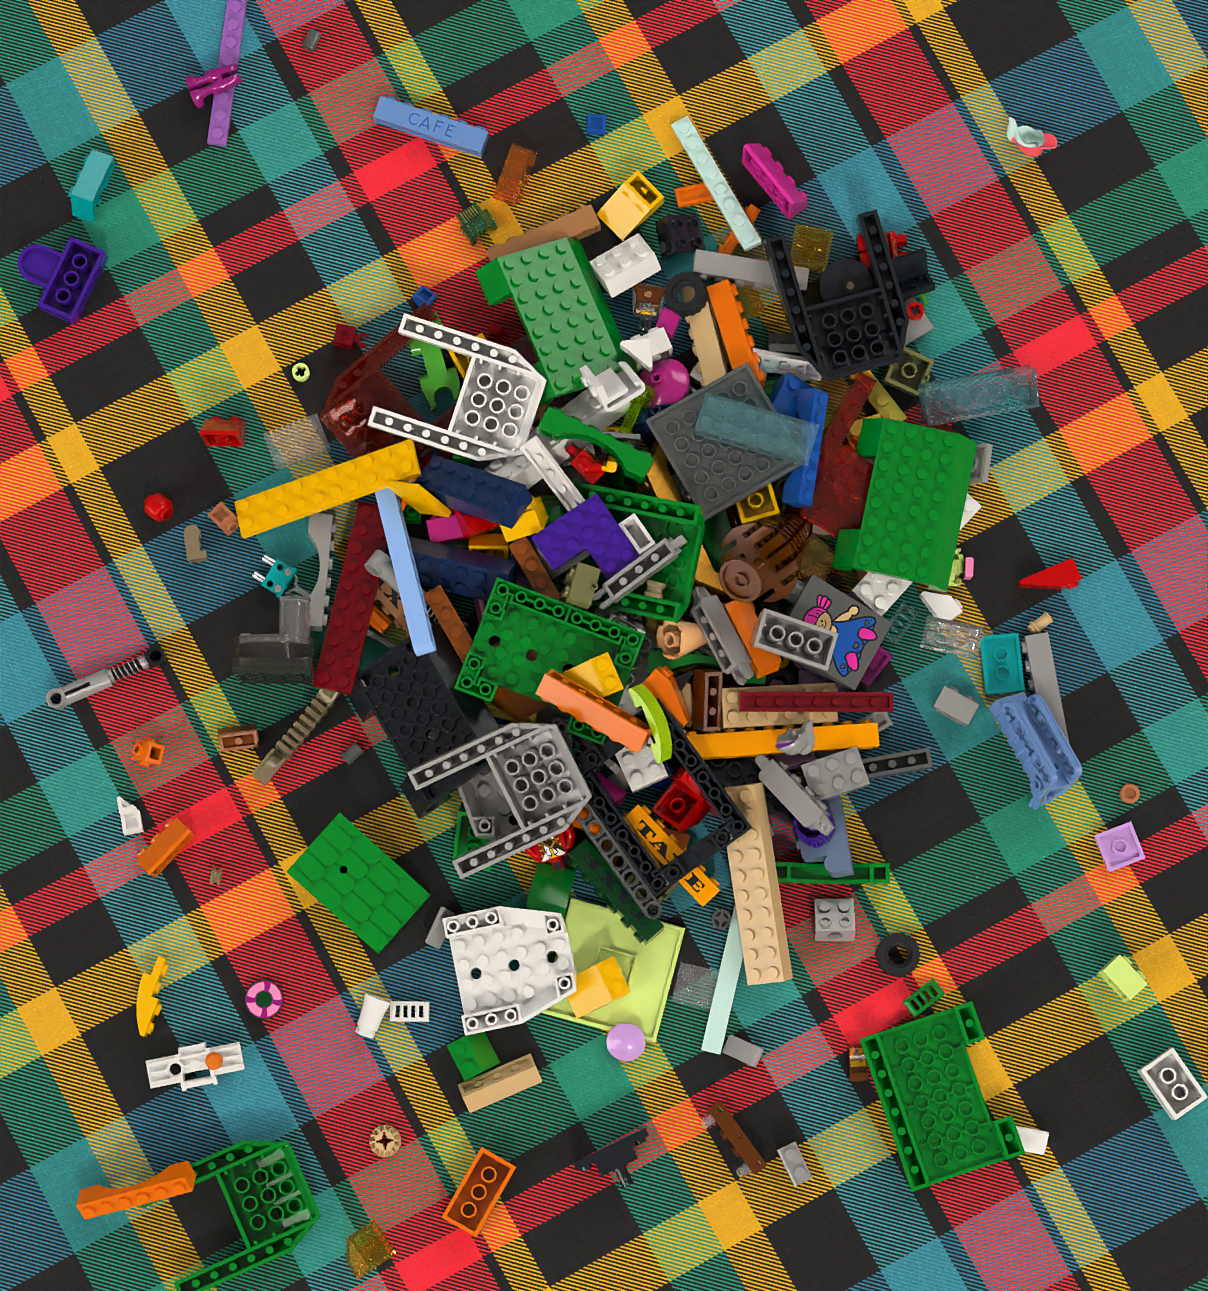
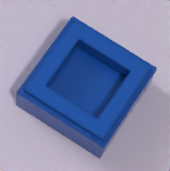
(596, 124)

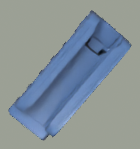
(1037, 745)

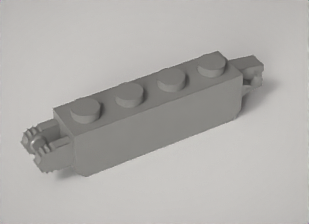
(640, 570)
(721, 635)
(793, 795)

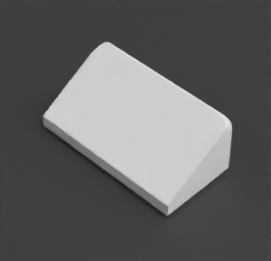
(1033, 1140)

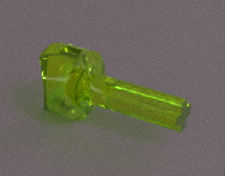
(635, 407)

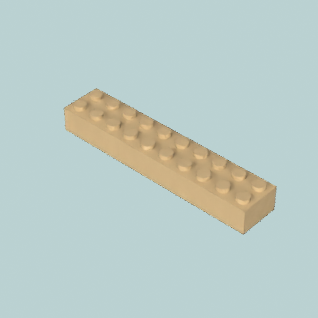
(758, 891)

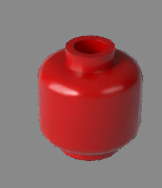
(158, 507)

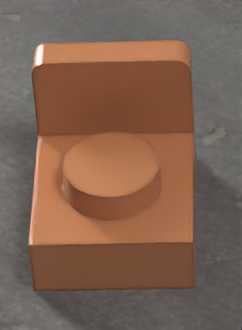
(224, 519)

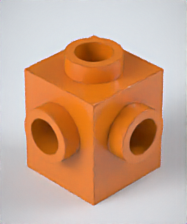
(147, 752)

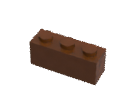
(707, 699)

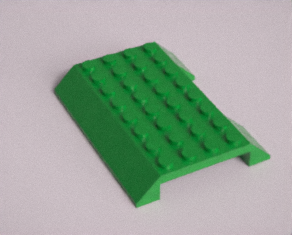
(559, 311)
(910, 504)
(936, 1099)

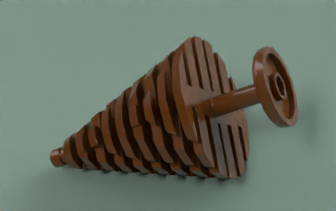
(770, 561)

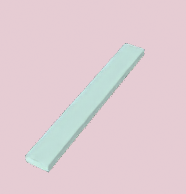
(724, 989)

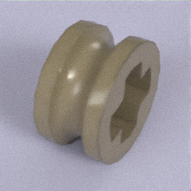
(216, 876)

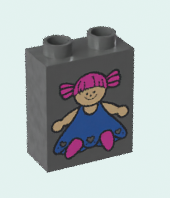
(857, 627)

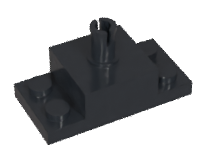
(615, 1157)

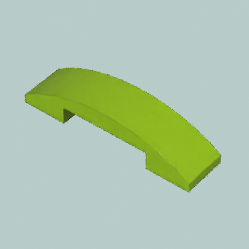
(656, 719)

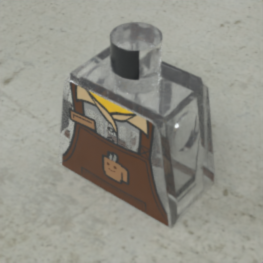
(647, 303)

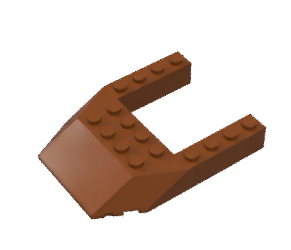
(510, 702)

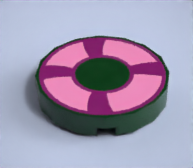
(264, 999)

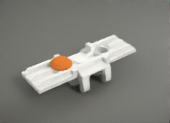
(194, 1058)

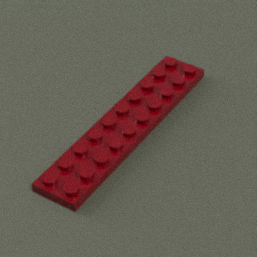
(352, 604)

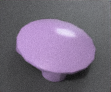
(625, 1041)

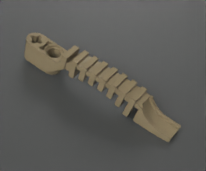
(295, 736)

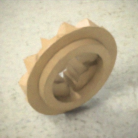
(391, 1133)

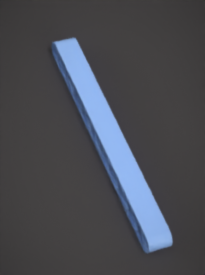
(405, 572)

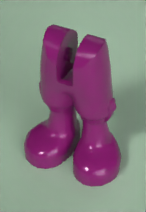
(220, 83)

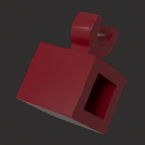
(347, 337)

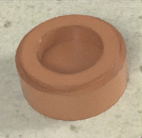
(1129, 793)

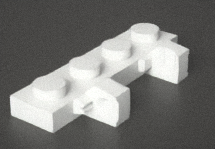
(784, 363)

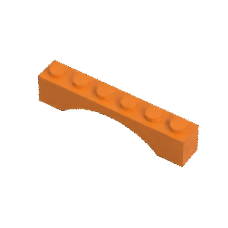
(103, 1200)

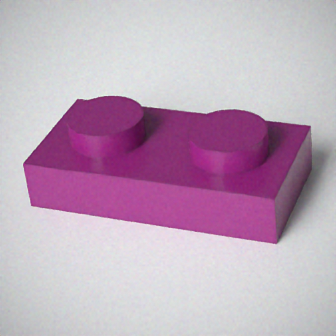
(878, 662)

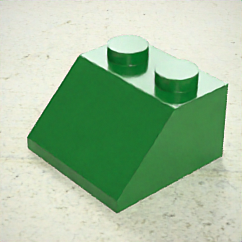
(473, 1054)

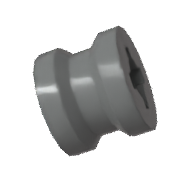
(721, 919)

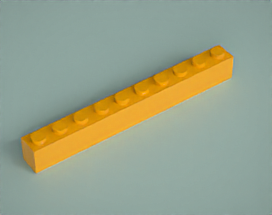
(752, 742)

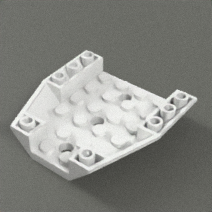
(490, 942)

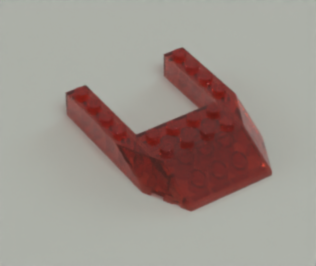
(367, 386)
(841, 474)

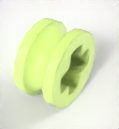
(306, 372)

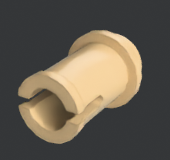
(1040, 623)

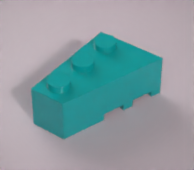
(90, 184)

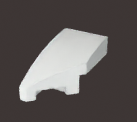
(130, 817)

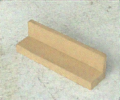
(499, 1083)

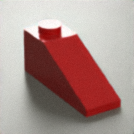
(1056, 577)

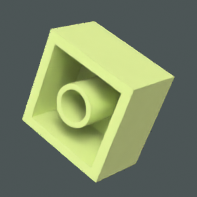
(1123, 977)

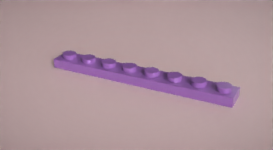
(229, 54)

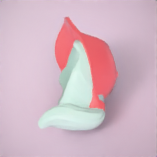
(1029, 140)

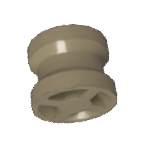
(654, 589)

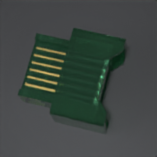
(475, 222)

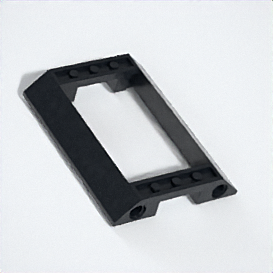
(626, 836)

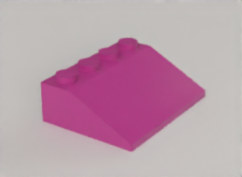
(773, 180)

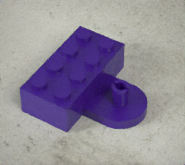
(65, 276)

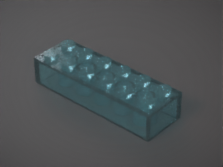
(978, 395)
(756, 429)

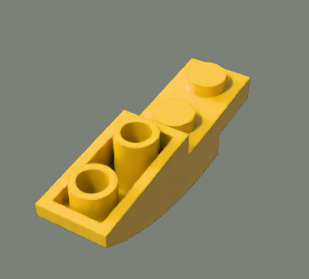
(146, 1003)

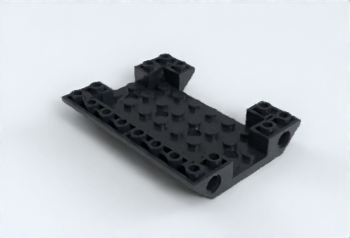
(440, 707)

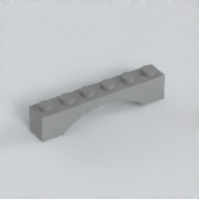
(320, 533)

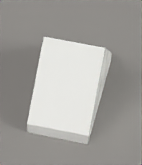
(639, 350)

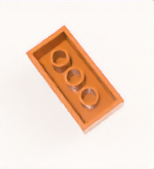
(479, 1192)

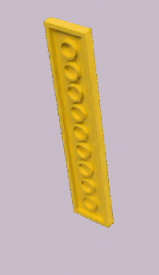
(327, 488)

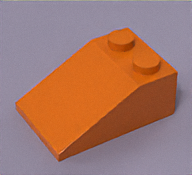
(665, 687)

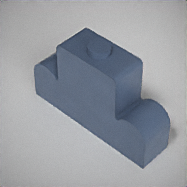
(837, 851)

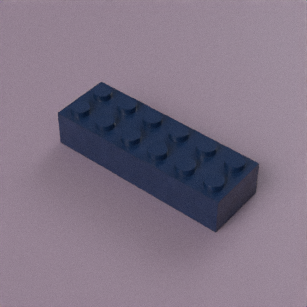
(475, 491)
(460, 569)

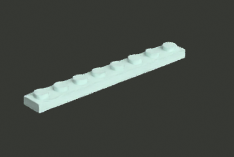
(716, 184)

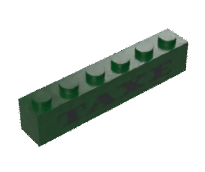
(607, 886)

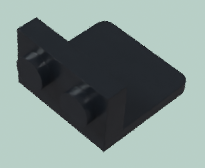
(679, 235)
(913, 273)

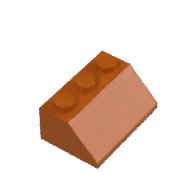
(164, 847)

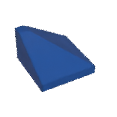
(424, 295)

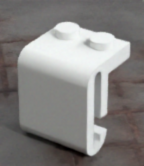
(613, 389)

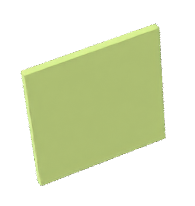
(647, 968)

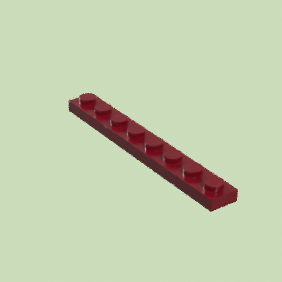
(815, 701)

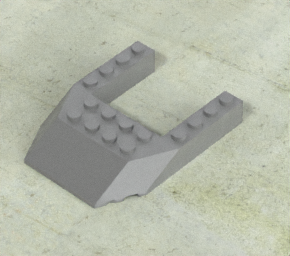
(534, 777)

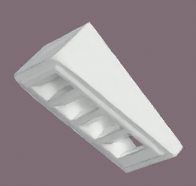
(426, 1011)

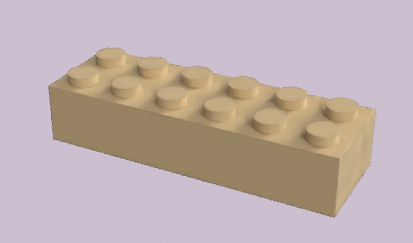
(732, 718)

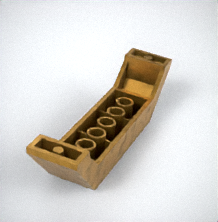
(661, 485)

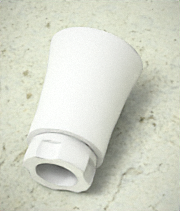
(371, 1015)

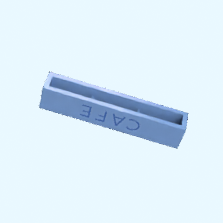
(431, 126)

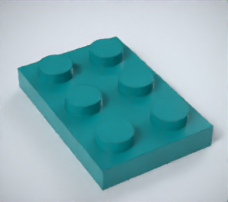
(1002, 664)

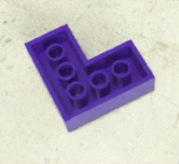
(589, 529)

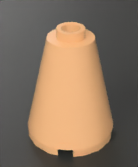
(679, 638)

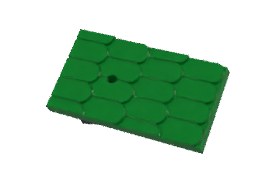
(374, 893)

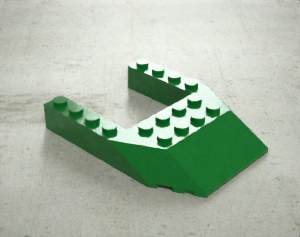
(266, 1201)

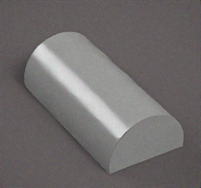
(794, 639)

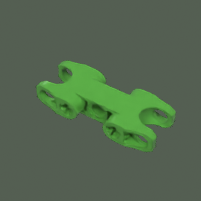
(437, 376)

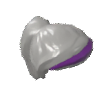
(797, 741)

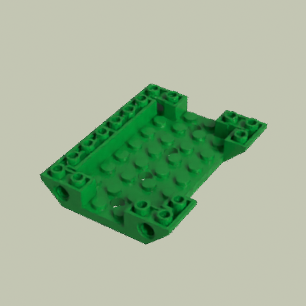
(556, 633)

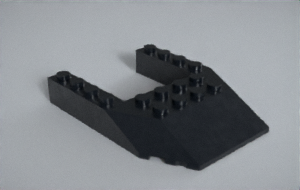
(853, 330)

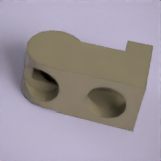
(192, 540)

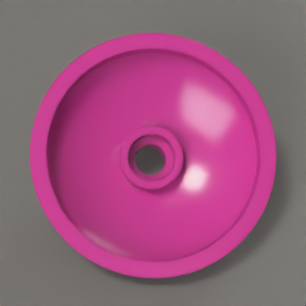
(672, 382)

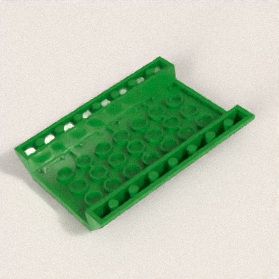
(662, 520)

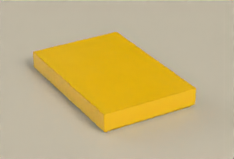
(419, 498)

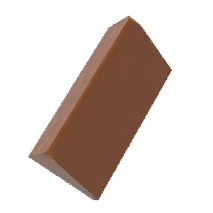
(238, 737)

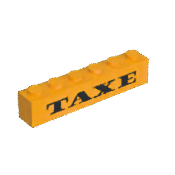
(666, 849)

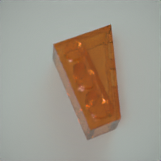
(515, 174)

